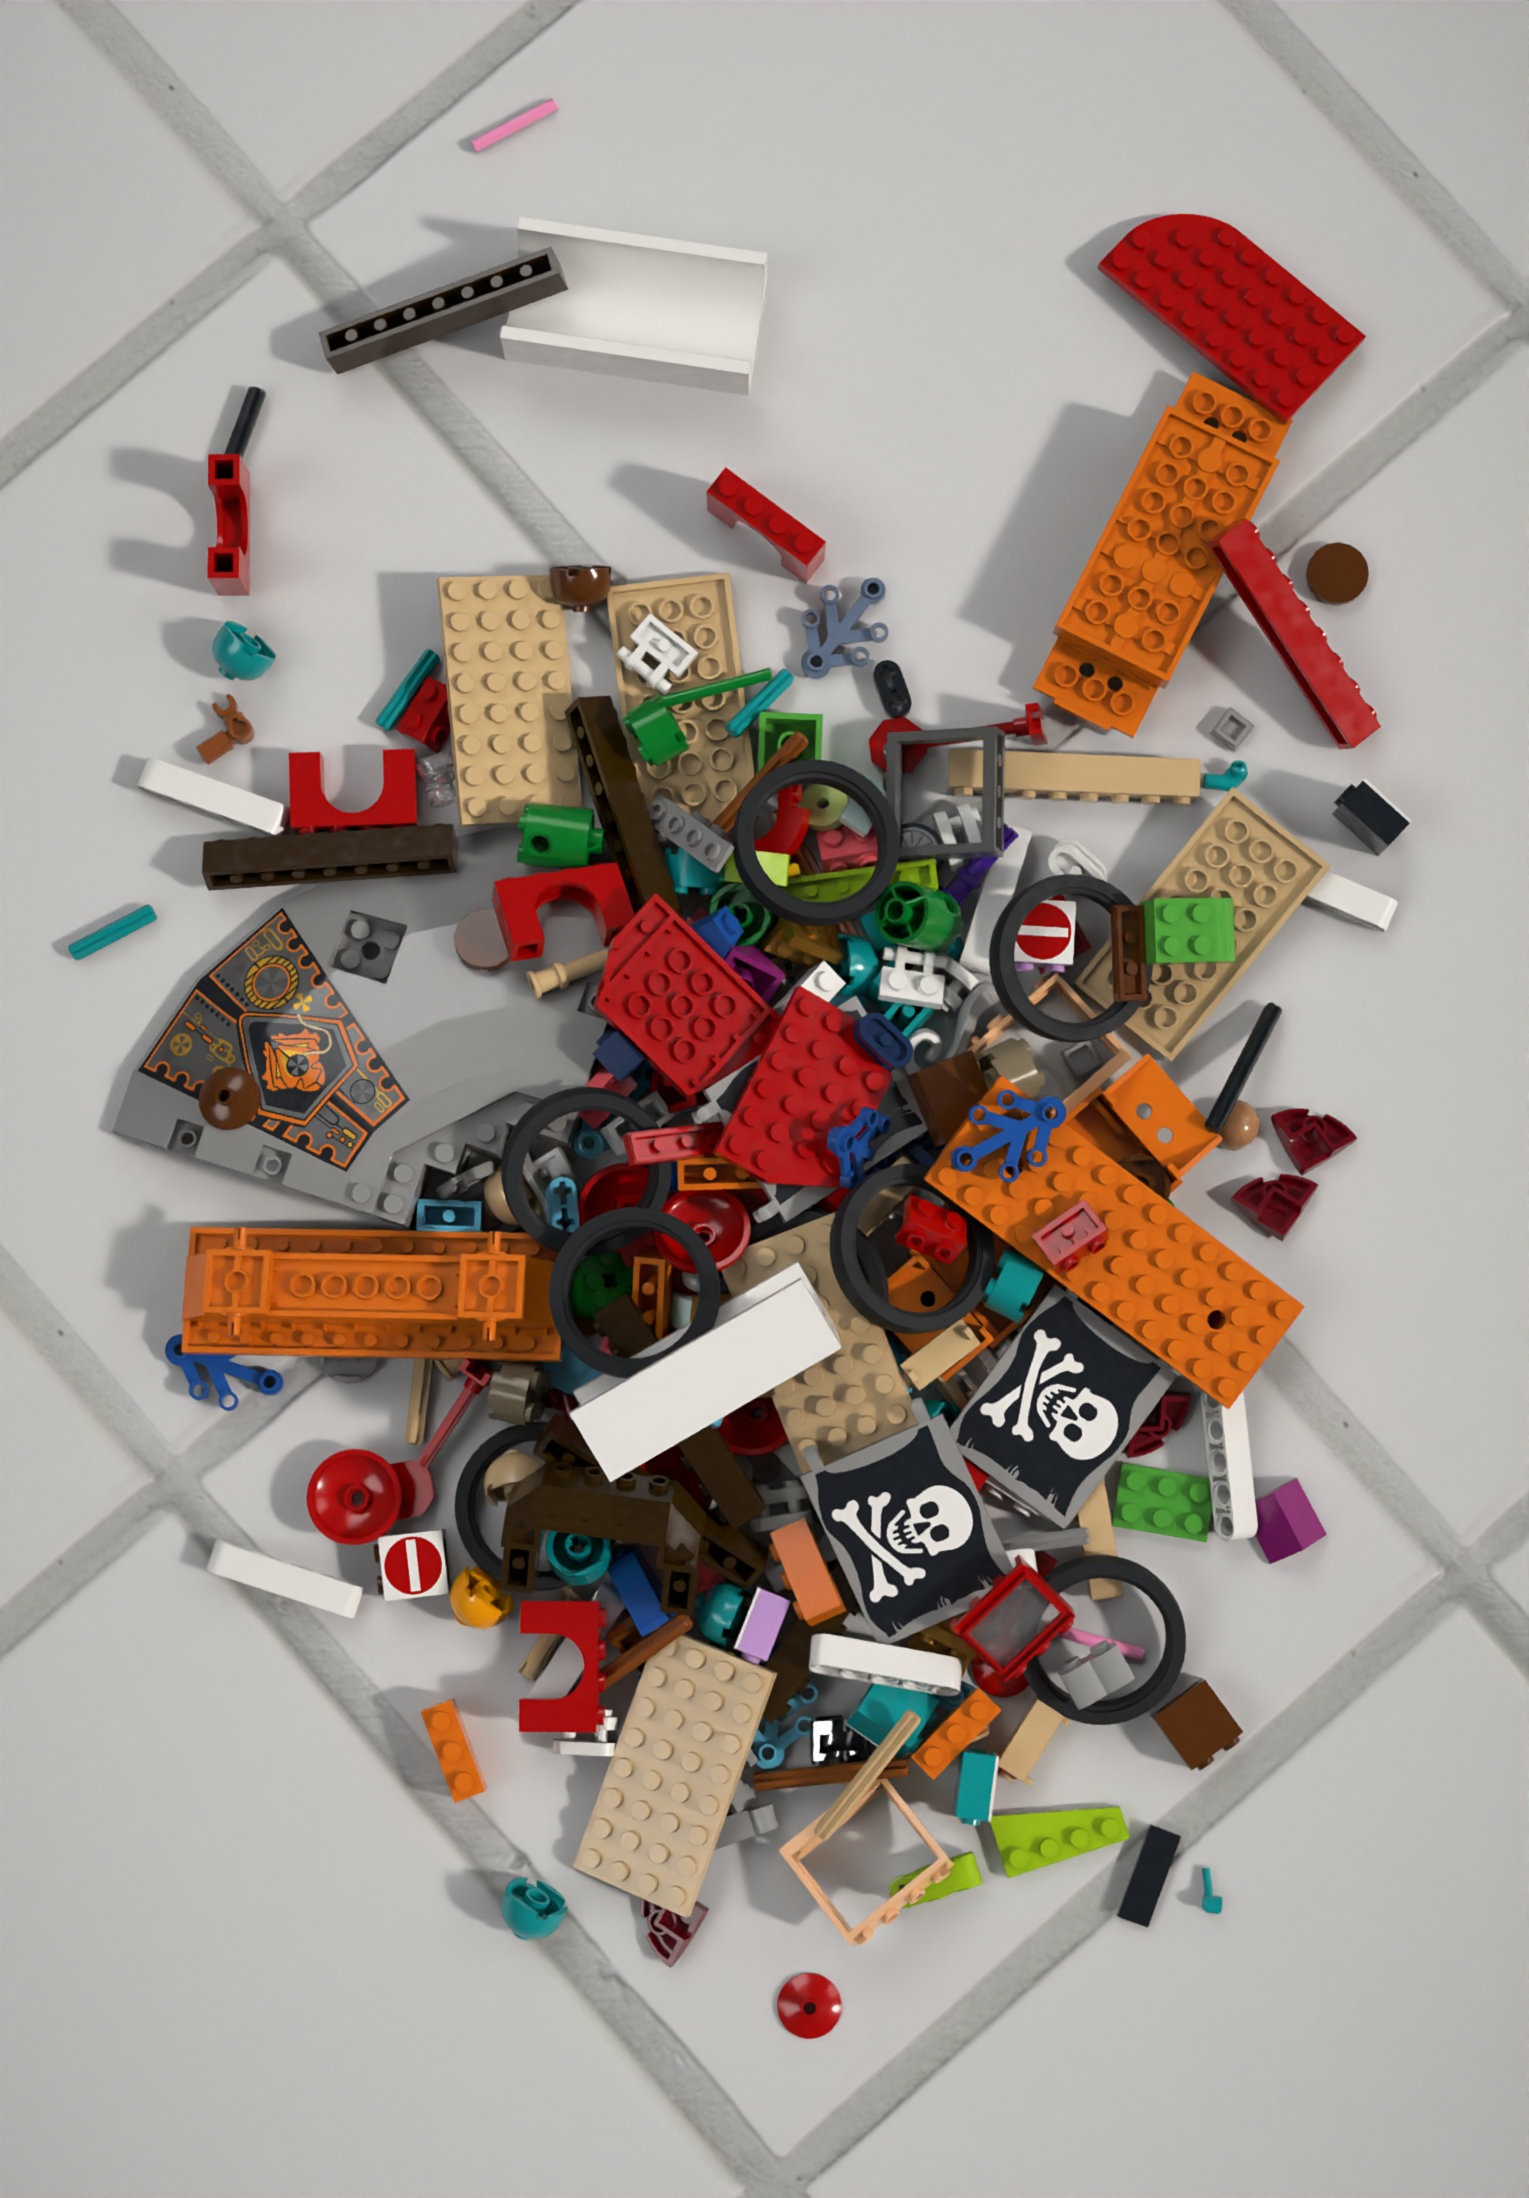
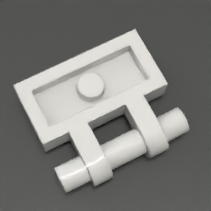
(662, 645)
(910, 986)

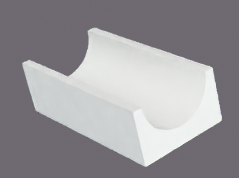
(642, 308)
(751, 1349)

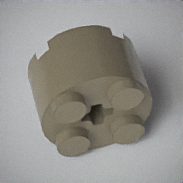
(1014, 1063)
(518, 1392)

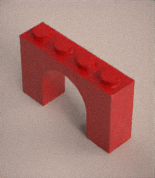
(735, 501)
(230, 560)
(393, 809)
(594, 887)
(580, 1709)

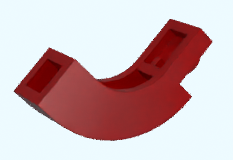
(790, 824)

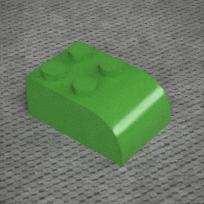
(1189, 931)

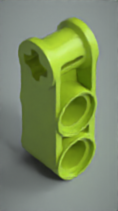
(962, 1877)

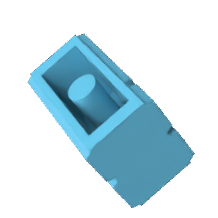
(450, 1215)

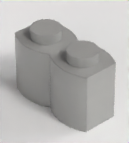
(1095, 1674)

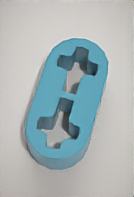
(569, 1206)

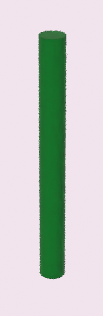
(717, 687)

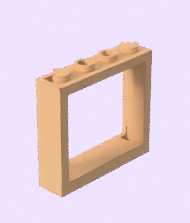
(1044, 987)
(889, 1911)

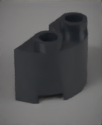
(833, 1738)

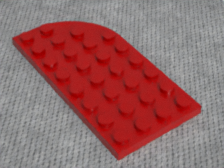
(1234, 307)

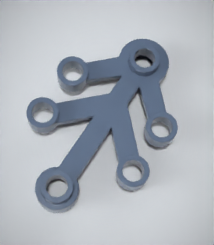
(841, 632)

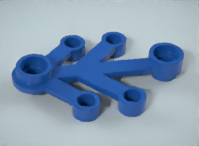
(1014, 1132)
(842, 1141)
(216, 1366)

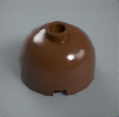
(580, 585)

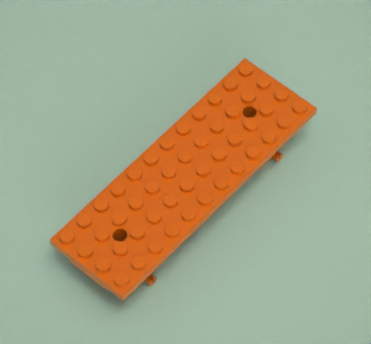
(1157, 1273)
(369, 1294)

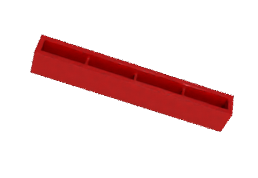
(1293, 634)

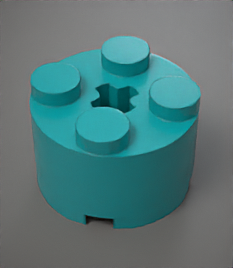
(692, 874)
(1014, 1286)
(575, 1567)

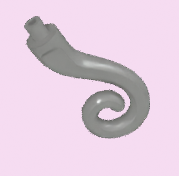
(973, 1007)

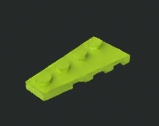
(1048, 1837)

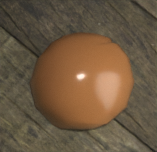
(1240, 1127)

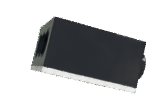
(1370, 816)

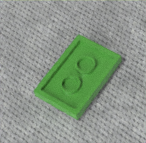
(1162, 1502)

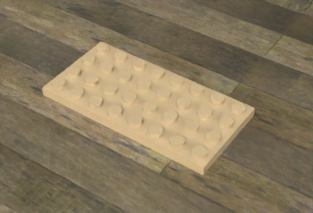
(704, 617)
(507, 696)
(1232, 856)
(848, 1395)
(675, 1772)

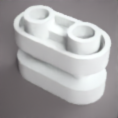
(966, 819)
(1075, 859)
(961, 979)
(791, 1492)
(599, 1747)

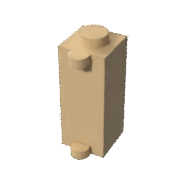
(938, 1355)
(1029, 1741)

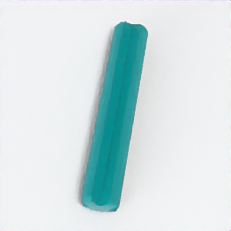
(407, 689)
(759, 703)
(112, 932)

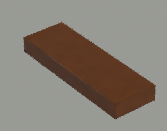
(1128, 953)

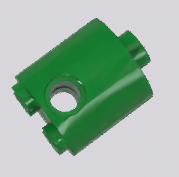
(558, 836)
(918, 917)

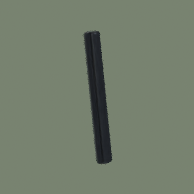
(1243, 1068)

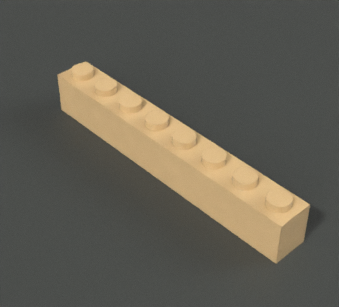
(1081, 776)

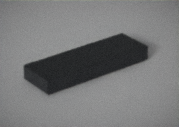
(1148, 1875)

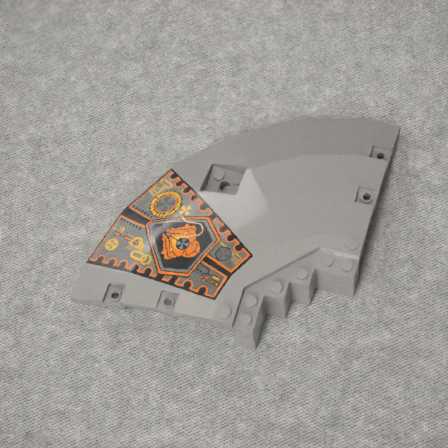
(381, 1060)

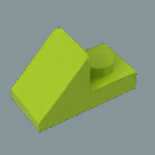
(774, 865)

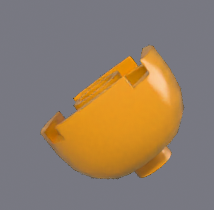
(478, 1600)

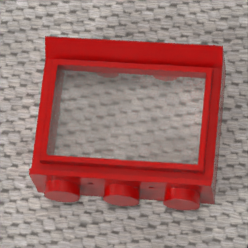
(1014, 1620)

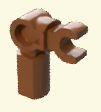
(238, 731)

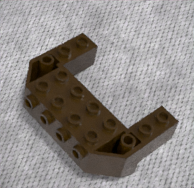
(626, 1509)

